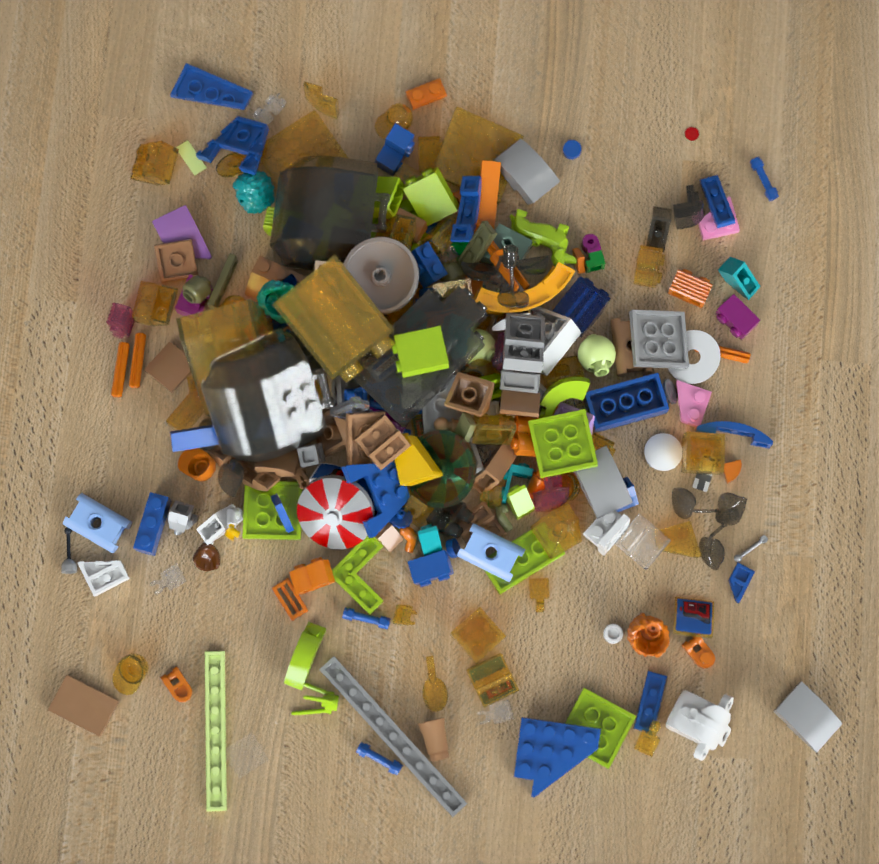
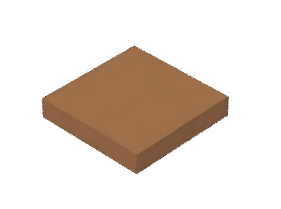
(176, 260)

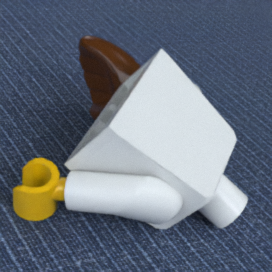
(219, 524)

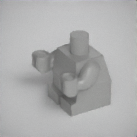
(181, 517)

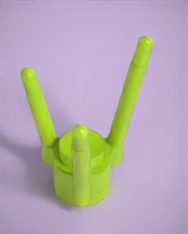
(330, 701)

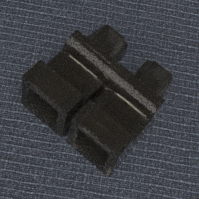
(448, 519)

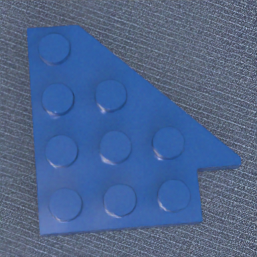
(551, 750)

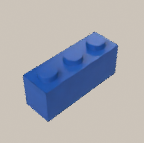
(152, 524)

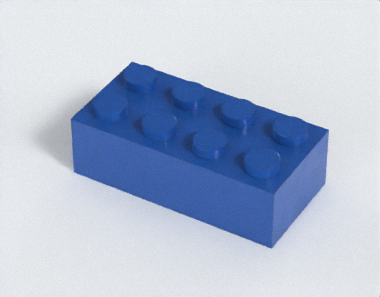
(626, 402)

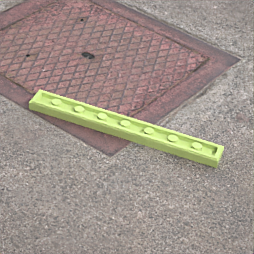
(215, 731)

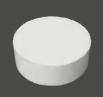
(613, 633)

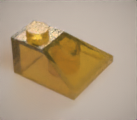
(558, 531)

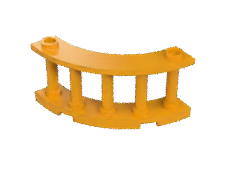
(541, 293)

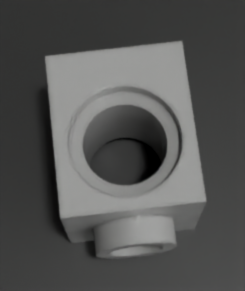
(311, 455)

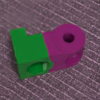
(594, 254)

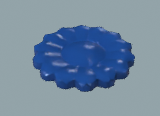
(401, 519)

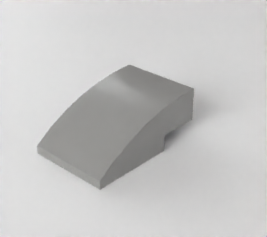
(526, 171)
(524, 342)
(604, 485)
(808, 716)

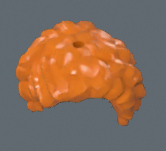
(648, 635)

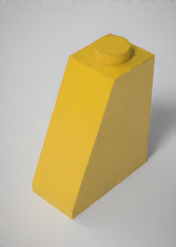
(416, 464)

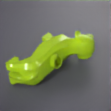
(544, 235)

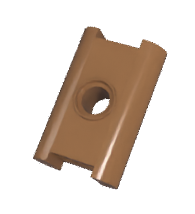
(624, 360)

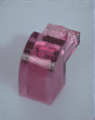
(552, 496)

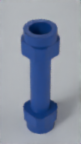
(771, 192)
(382, 622)
(394, 767)

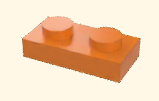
(426, 93)

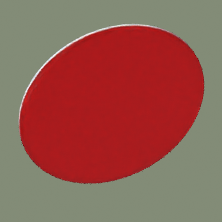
(691, 133)

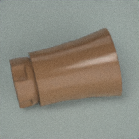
(435, 738)

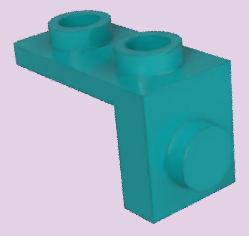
(521, 470)

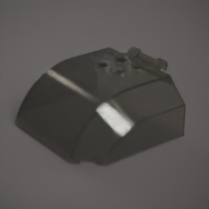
(325, 209)
(265, 398)

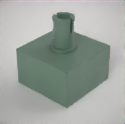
(505, 237)

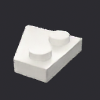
(103, 575)

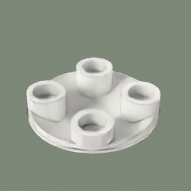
(663, 452)

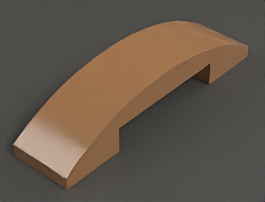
(259, 481)

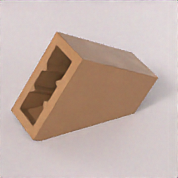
(494, 468)

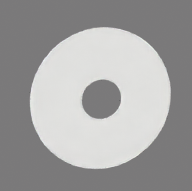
(708, 361)

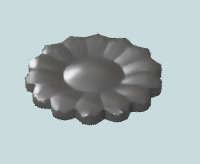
(670, 391)

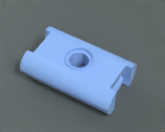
(84, 517)
(506, 552)

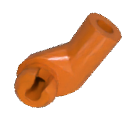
(411, 538)

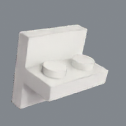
(607, 530)

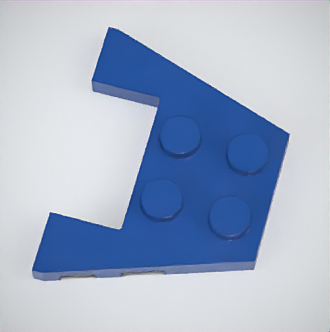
(239, 136)
(384, 489)

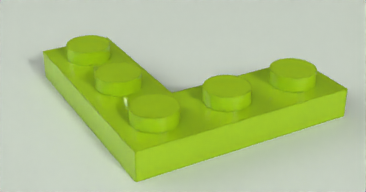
(346, 574)

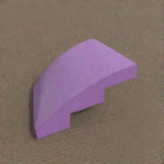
(180, 226)

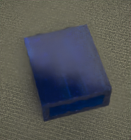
(583, 304)

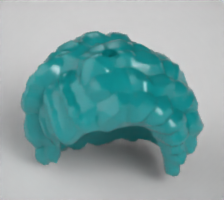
(254, 191)
(270, 294)

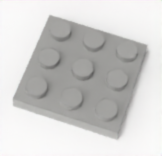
(659, 339)

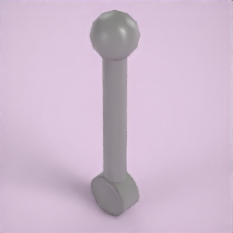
(763, 539)

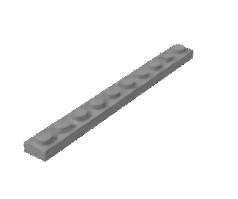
(393, 736)

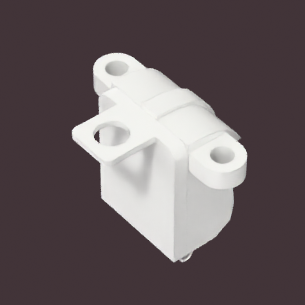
(701, 721)

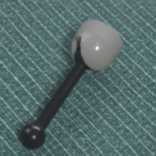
(68, 566)

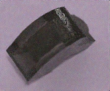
(691, 212)

